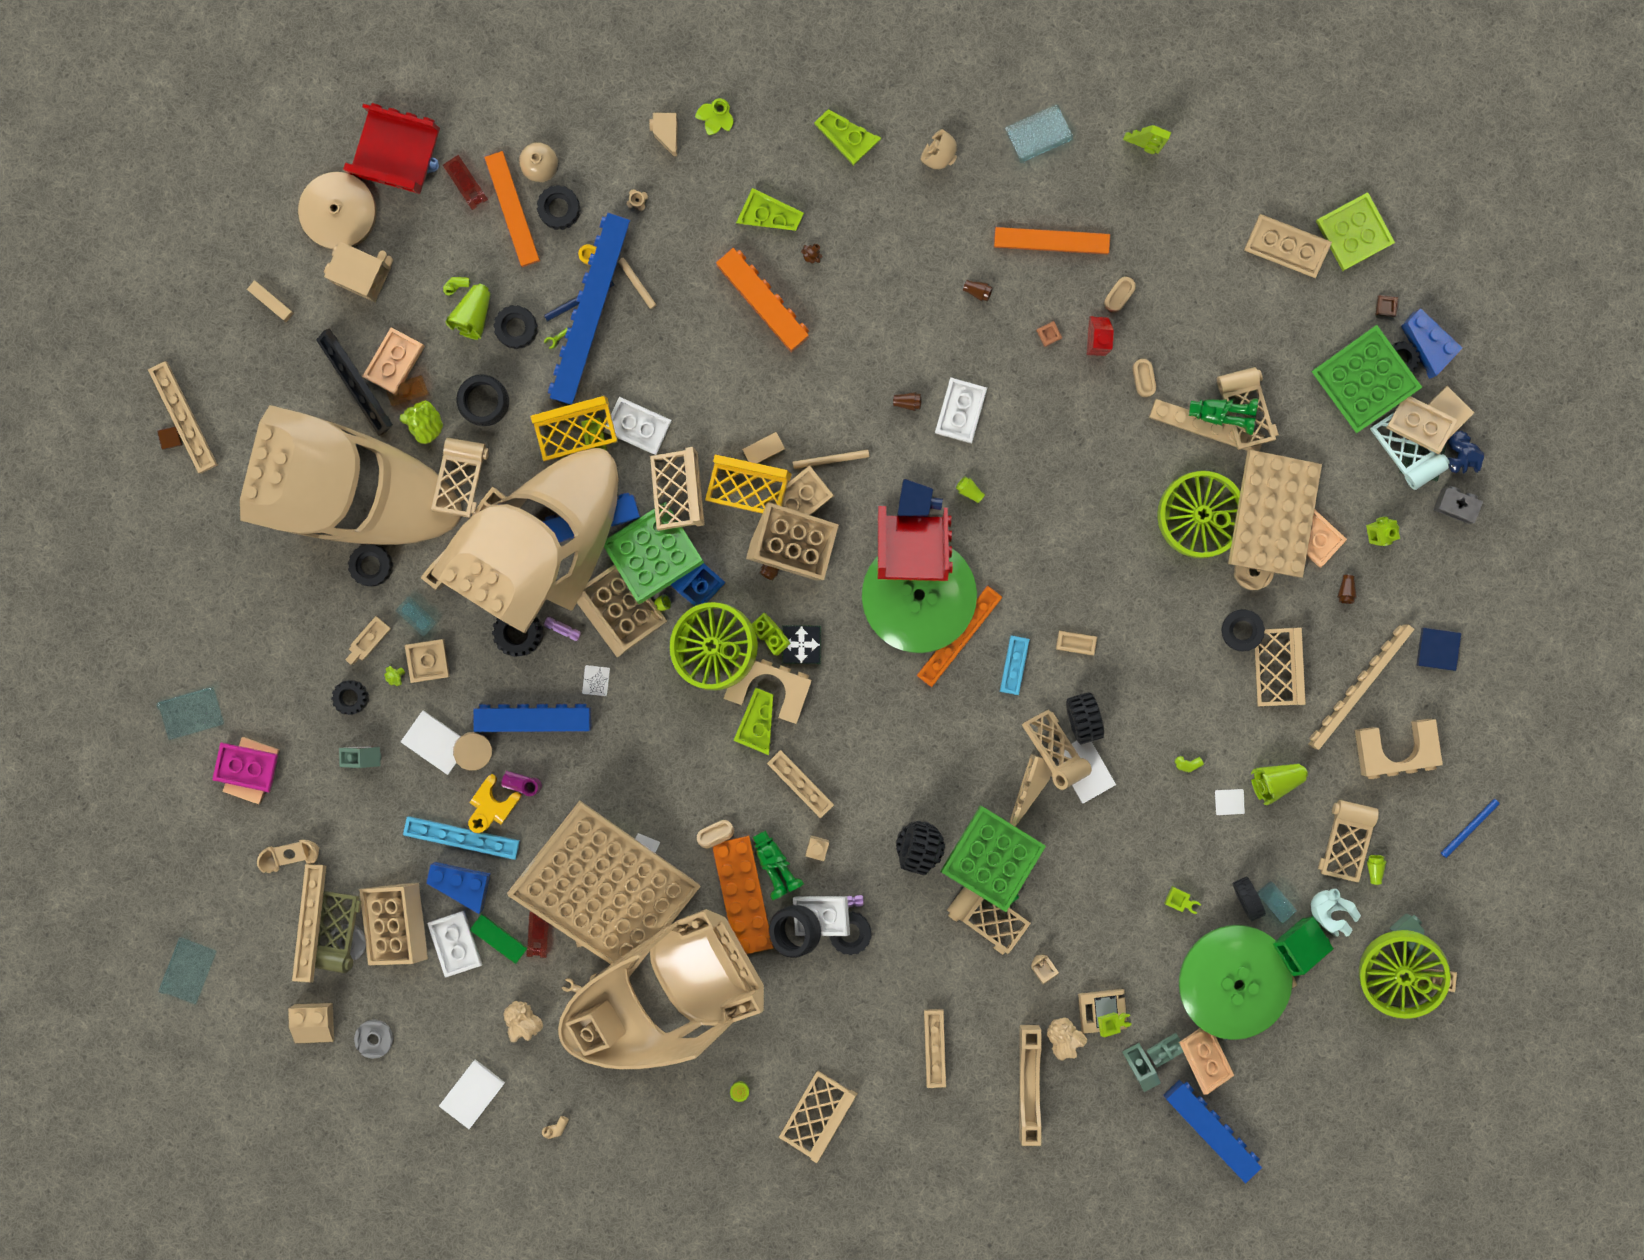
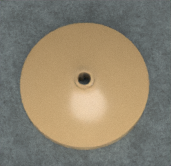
(351, 220)

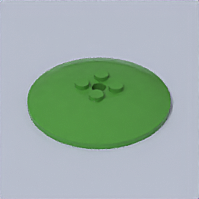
(923, 623)
(1210, 977)

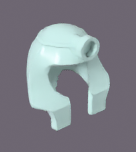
(1327, 902)

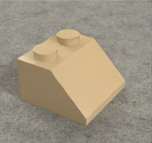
(311, 1022)

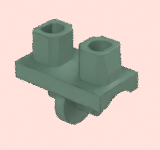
(1165, 1050)

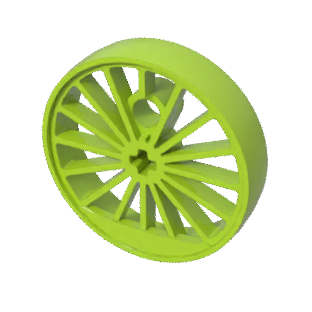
(1166, 504)
(680, 638)
(1395, 971)

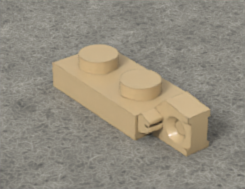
(367, 640)

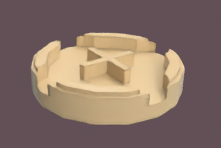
(472, 751)

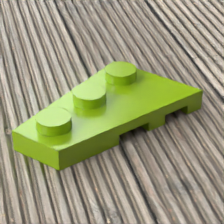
(847, 137)
(1150, 138)
(768, 212)
(756, 722)

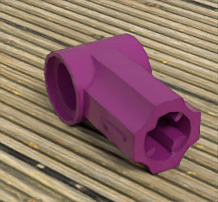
(520, 783)

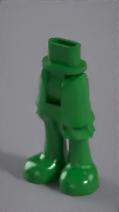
(1216, 412)
(772, 857)

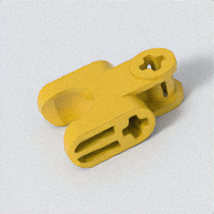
(489, 808)

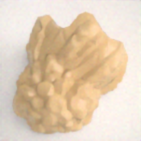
(521, 1021)
(1065, 1038)

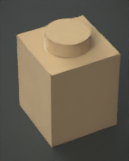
(817, 848)

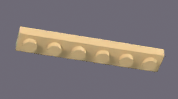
(182, 417)
(1180, 418)
(309, 923)

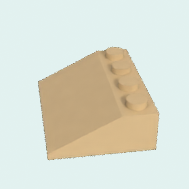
(793, 542)
(616, 612)
(393, 924)

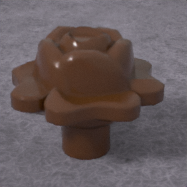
(811, 253)

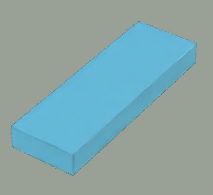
(1014, 665)

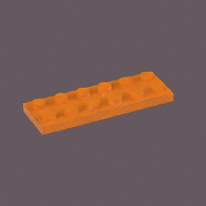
(742, 893)

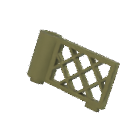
(333, 957)

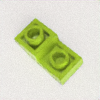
(769, 632)

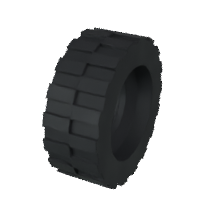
(548, 196)
(515, 312)
(370, 550)
(1250, 617)
(1249, 898)
(858, 945)

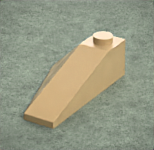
(1034, 780)

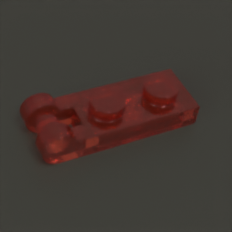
(464, 181)
(537, 933)

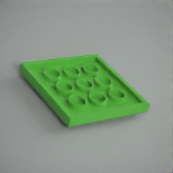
(1366, 379)
(651, 557)
(993, 858)

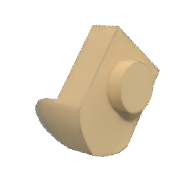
(1043, 968)

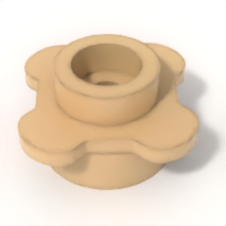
(637, 195)

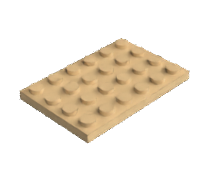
(1275, 513)

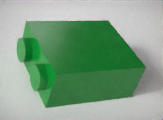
(1303, 946)

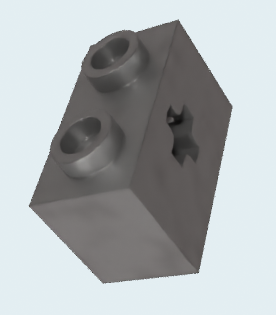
(1447, 505)

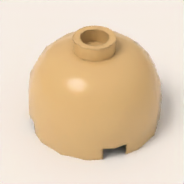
(941, 151)
(538, 162)

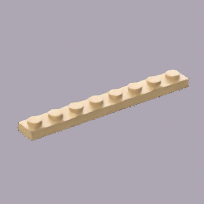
(1355, 692)

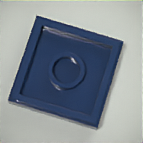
(1438, 649)

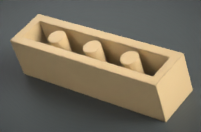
(270, 301)

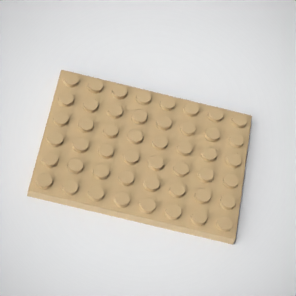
(602, 886)

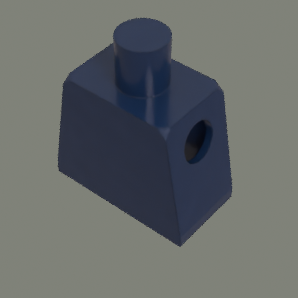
(917, 500)

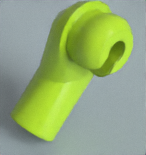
(454, 283)
(1188, 766)

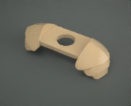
(272, 858)

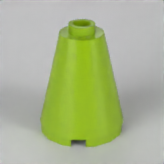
(471, 312)
(1276, 781)

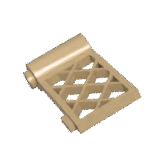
(1241, 383)
(467, 454)
(1069, 770)
(1350, 815)
(966, 905)

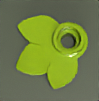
(714, 119)

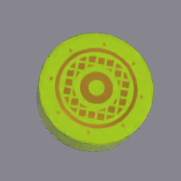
(739, 1091)

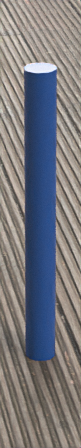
(1470, 828)

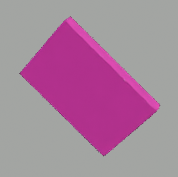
(245, 767)

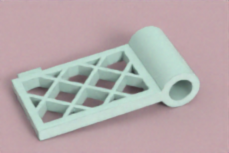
(1420, 471)

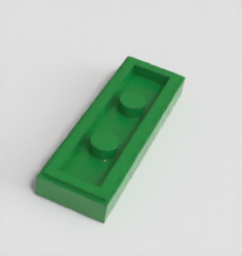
(498, 938)

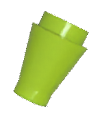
(969, 489)
(1376, 867)

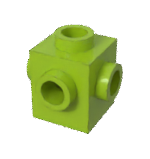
(1383, 531)

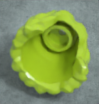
(423, 421)

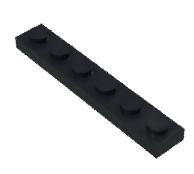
(354, 382)

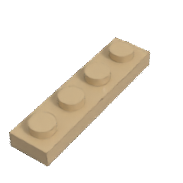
(800, 784)
(934, 1048)

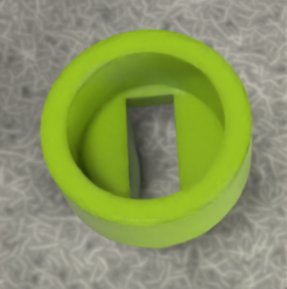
(663, 603)

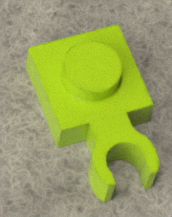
(1179, 900)
(1111, 1023)

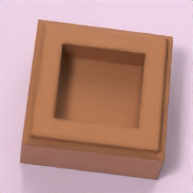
(1049, 334)

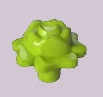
(393, 676)

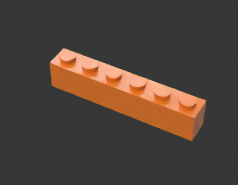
(762, 300)

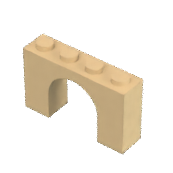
(795, 687)
(1424, 755)

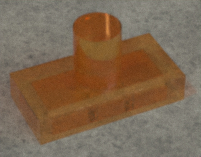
(408, 391)

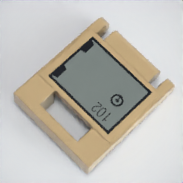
(1102, 1004)

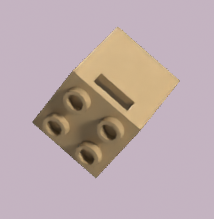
(358, 270)

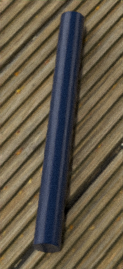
(565, 307)

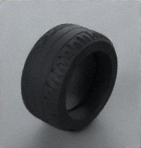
(464, 391)
(778, 935)

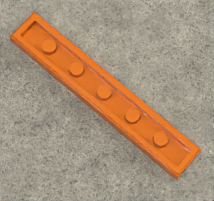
(512, 209)
(1051, 240)
(943, 657)

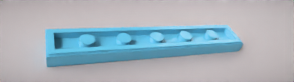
(461, 837)

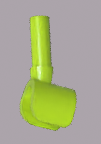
(555, 339)

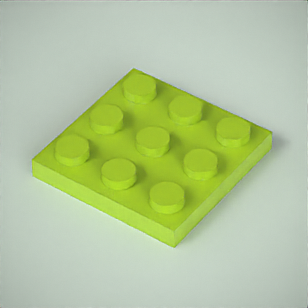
(1355, 231)

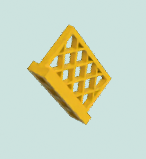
(573, 411)
(751, 469)

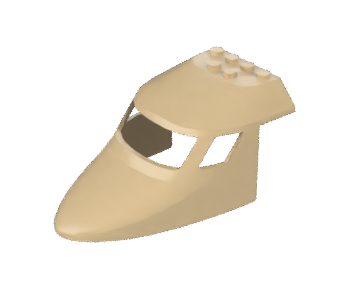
(308, 474)
(513, 559)
(701, 974)

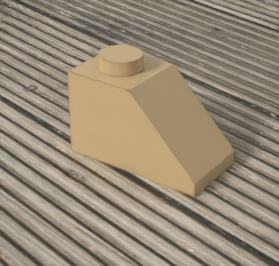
(665, 130)

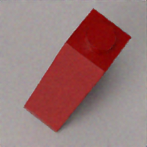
(1099, 336)

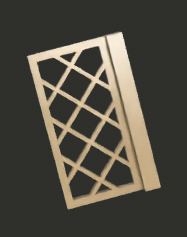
(693, 485)
(1296, 671)
(832, 1124)

